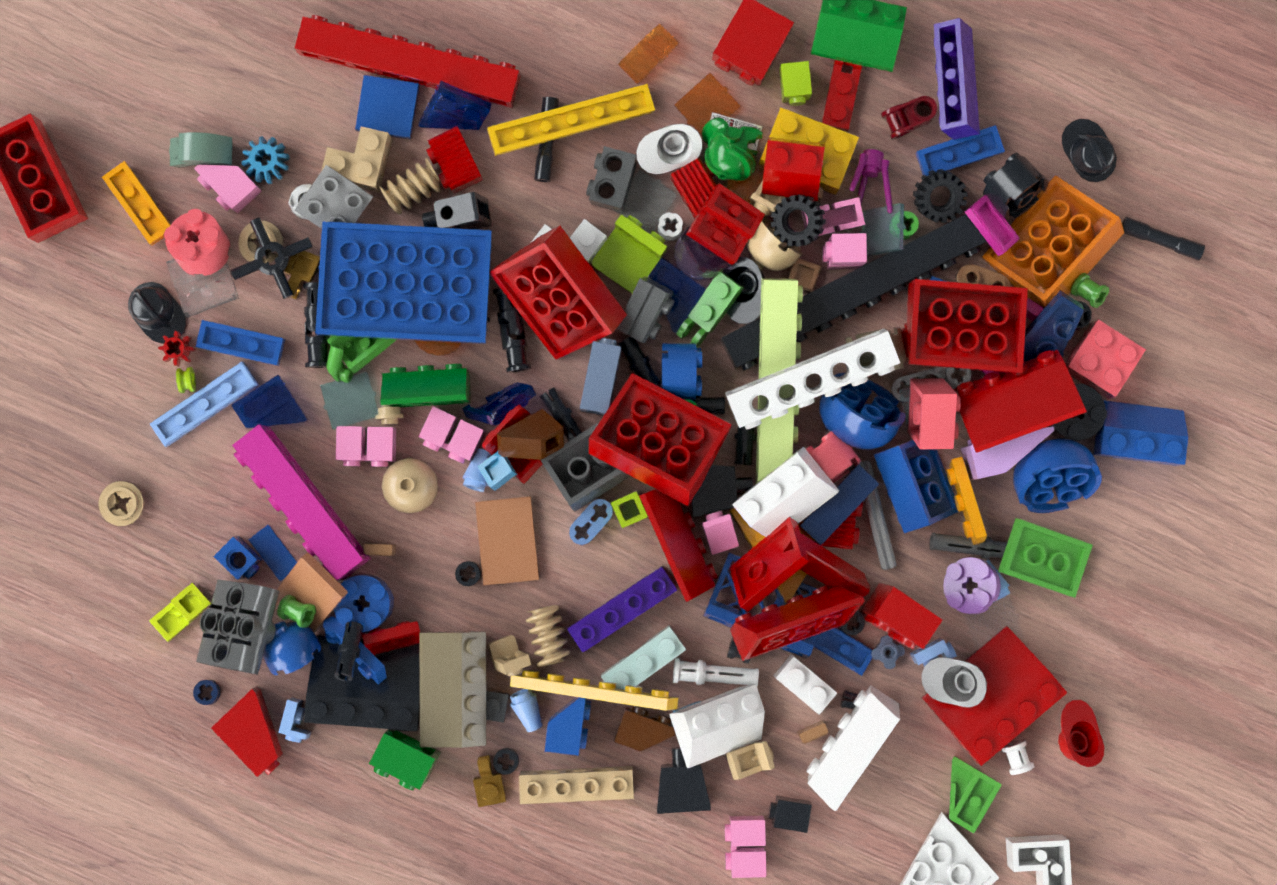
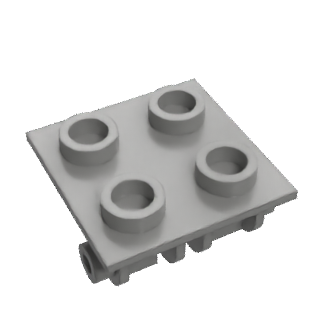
(333, 199)

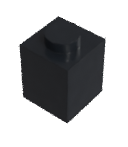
(790, 813)

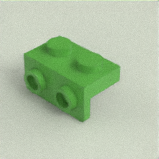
(360, 350)

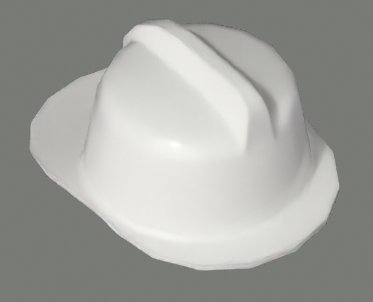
(669, 148)

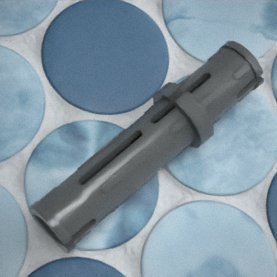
(964, 545)

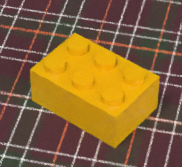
(838, 144)

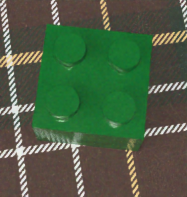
(404, 759)

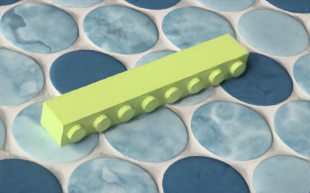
(776, 352)

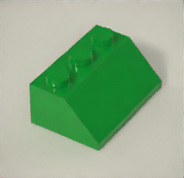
(859, 32)
(425, 386)

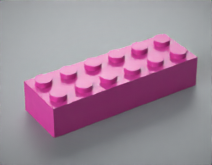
(300, 501)

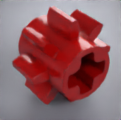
(169, 349)

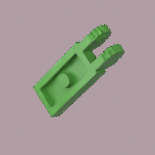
(711, 307)

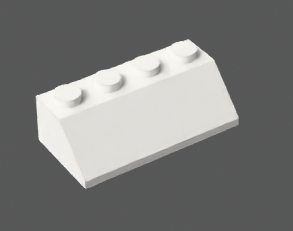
(853, 746)

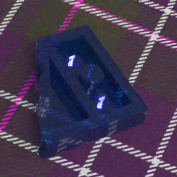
(454, 108)
(686, 291)
(500, 403)
(269, 406)

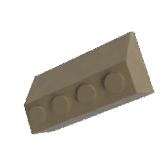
(453, 689)

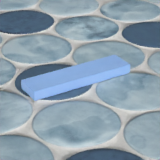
(204, 404)

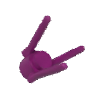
(870, 165)

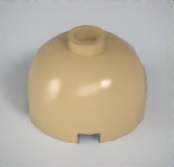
(769, 250)
(409, 485)

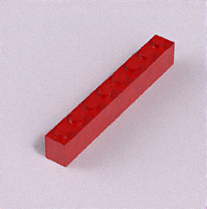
(406, 61)

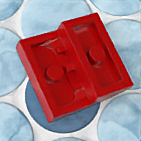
(725, 224)

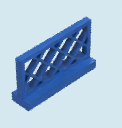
(726, 614)

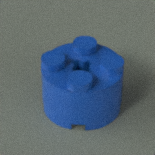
(680, 370)
(375, 592)

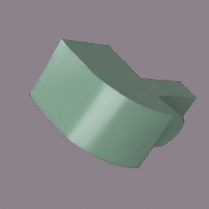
(200, 149)

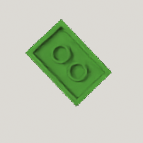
(1045, 558)

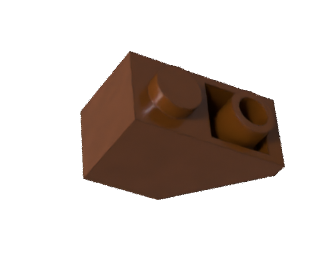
(532, 437)
(642, 731)

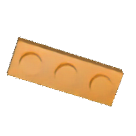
(137, 202)
(966, 501)

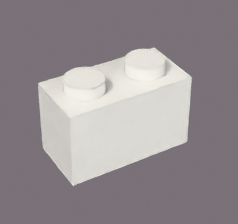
(805, 684)

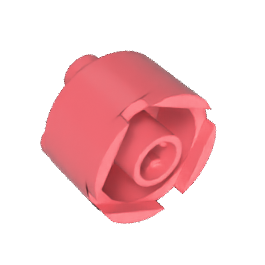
(197, 243)
(834, 456)

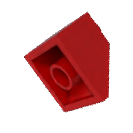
(792, 168)

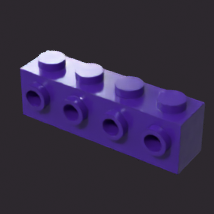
(956, 79)

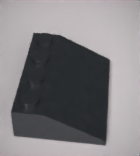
(362, 701)

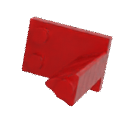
(784, 554)

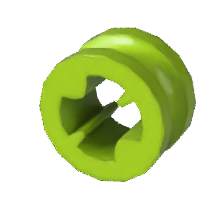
(186, 380)

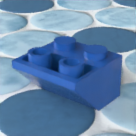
(566, 729)

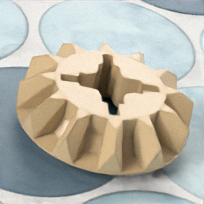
(249, 249)
(108, 500)

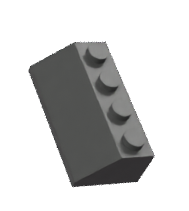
(579, 474)

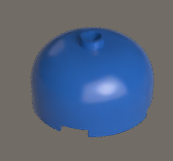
(861, 423)
(1060, 465)

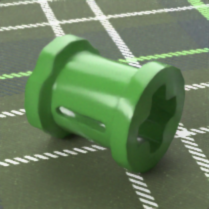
(914, 223)
(1089, 290)
(296, 611)

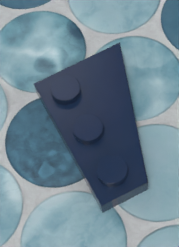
(1052, 326)

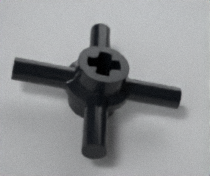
(281, 261)

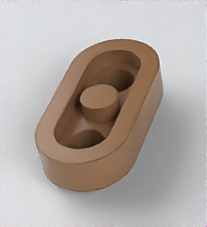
(982, 276)

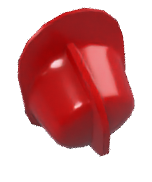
(1080, 734)

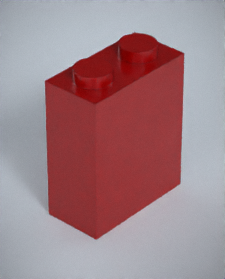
(752, 42)

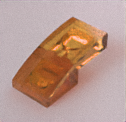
(648, 53)

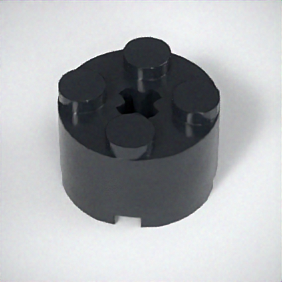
(1014, 186)
(1087, 423)

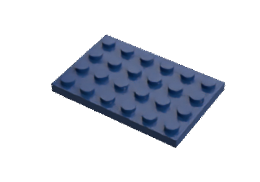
(403, 282)

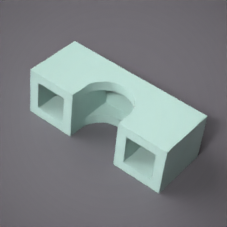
(645, 660)

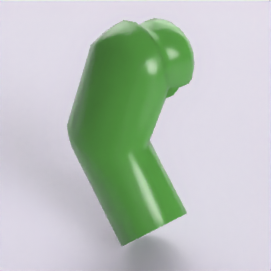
(335, 365)

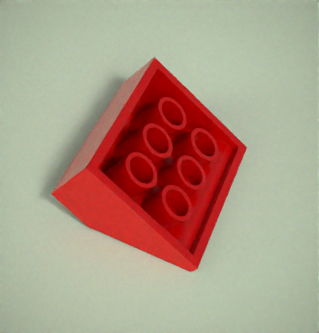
(558, 293)
(966, 325)
(1018, 403)
(659, 439)
(679, 544)
(794, 621)
(1015, 697)

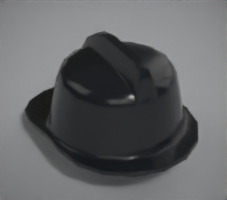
(1089, 150)
(748, 303)
(156, 311)

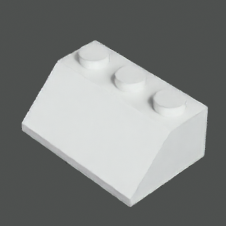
(788, 491)
(719, 724)

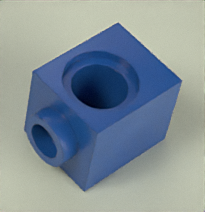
(226, 555)

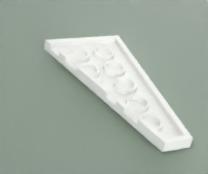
(948, 860)

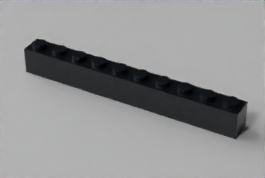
(866, 285)

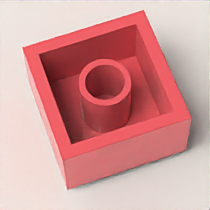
(1104, 359)
(933, 413)

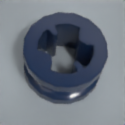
(197, 691)

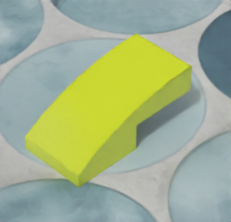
(180, 612)

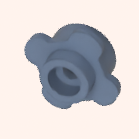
(895, 651)

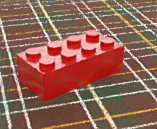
(37, 180)
(900, 616)

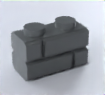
(645, 310)

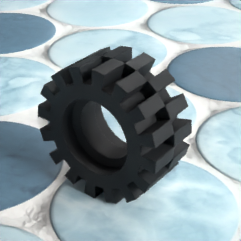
(924, 191)
(815, 220)

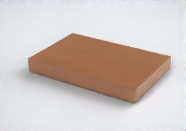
(507, 540)
(314, 585)

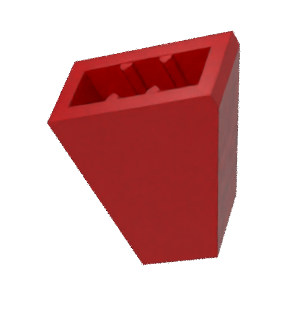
(251, 733)

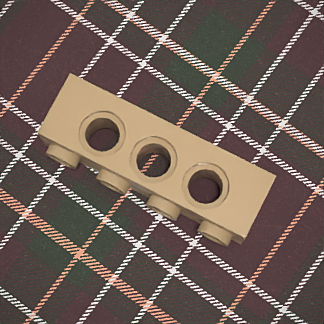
(576, 785)

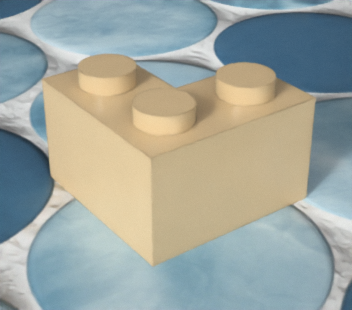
(367, 164)

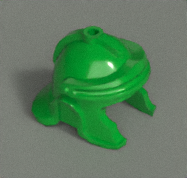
(728, 149)

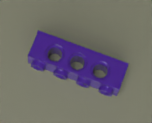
(622, 609)

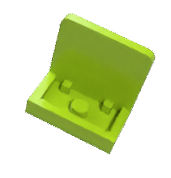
(629, 253)

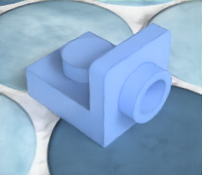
(931, 652)
(293, 715)

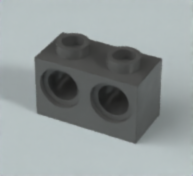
(619, 180)

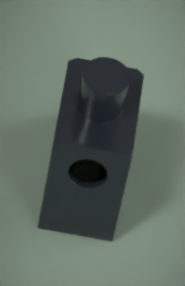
(468, 212)
(719, 490)
(681, 787)

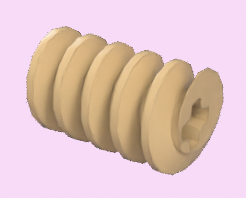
(411, 187)
(548, 635)

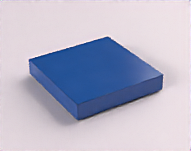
(387, 106)

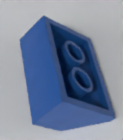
(1143, 434)
(916, 485)

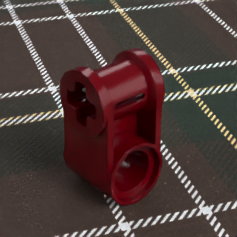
(904, 117)

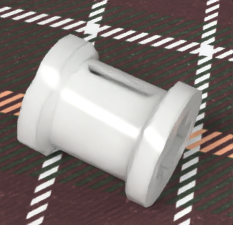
(671, 218)
(1018, 757)

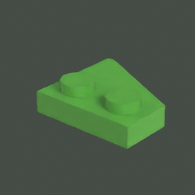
(970, 794)

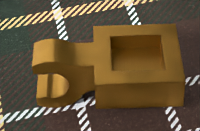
(301, 268)
(490, 786)

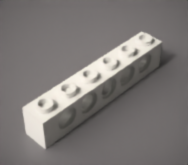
(883, 362)

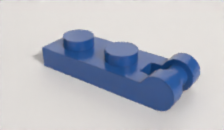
(368, 664)

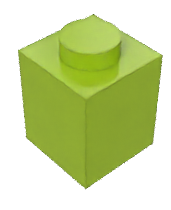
(795, 83)
(629, 509)

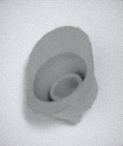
(954, 682)

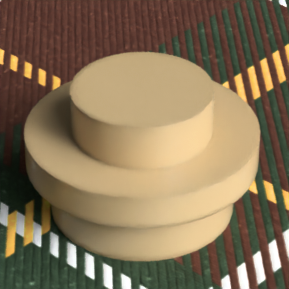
(389, 415)

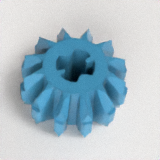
(264, 148)

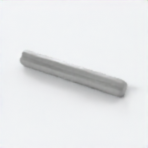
(879, 525)

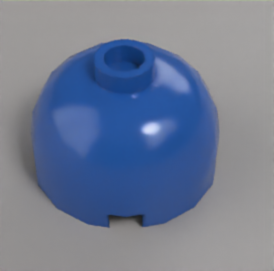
(290, 648)

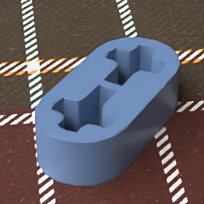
(586, 517)

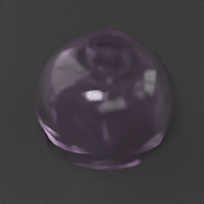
(697, 260)

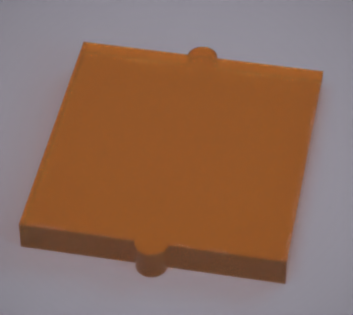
(704, 99)

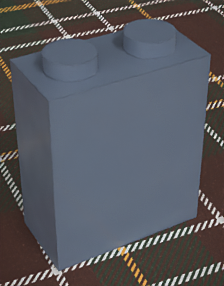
(601, 377)

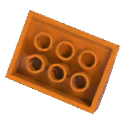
(1057, 242)

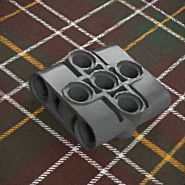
(237, 626)

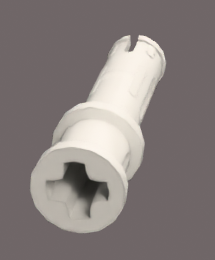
(699, 669)

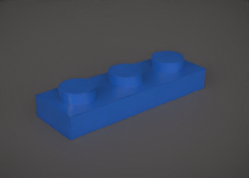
(960, 151)
(240, 342)

